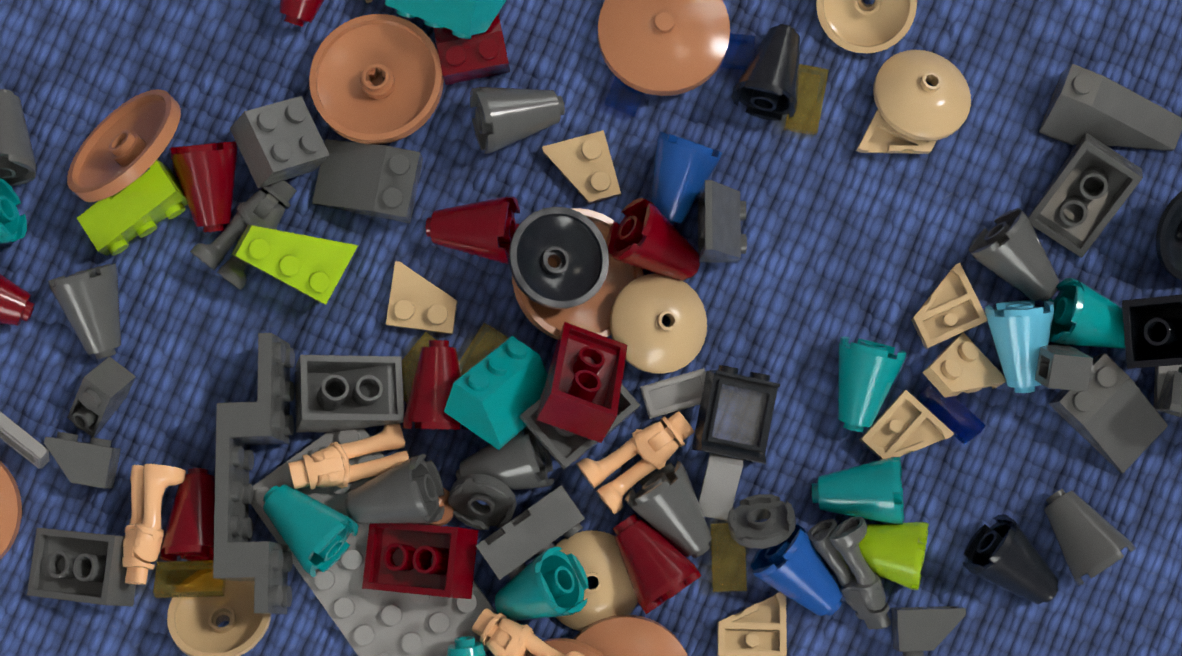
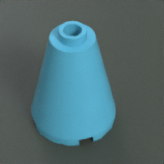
(1018, 334)

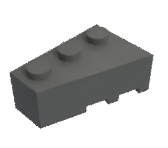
(531, 533)

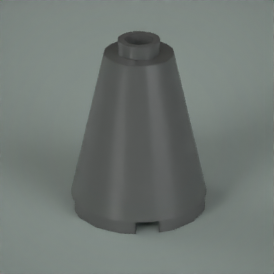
(512, 114)
(16, 151)
(1016, 255)
(92, 307)
(519, 463)
(399, 495)
(672, 509)
(1084, 535)

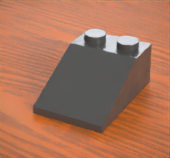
(369, 180)
(1085, 195)
(720, 224)
(347, 392)
(1111, 414)
(565, 445)
(79, 568)

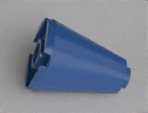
(680, 174)
(799, 573)

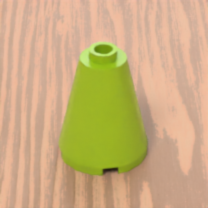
(896, 551)

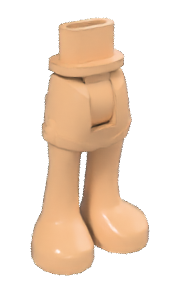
(655, 447)
(331, 465)
(144, 531)
(510, 638)

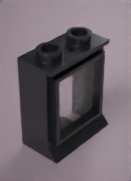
(735, 414)

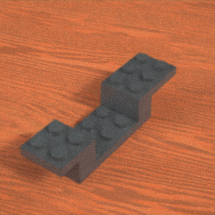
(236, 429)

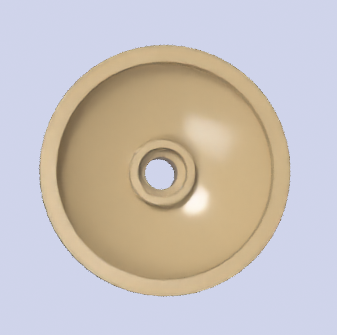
(866, 26)
(915, 106)
(639, 325)
(599, 558)
(196, 622)

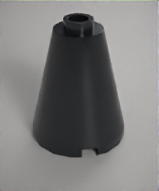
(771, 76)
(1010, 561)

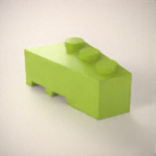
(134, 210)
(297, 260)

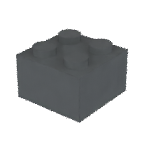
(279, 141)

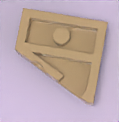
(586, 165)
(904, 428)

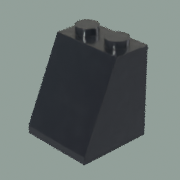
(1153, 331)

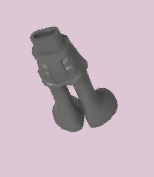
(262, 210)
(863, 586)

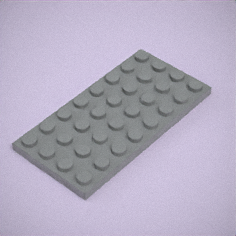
(373, 619)

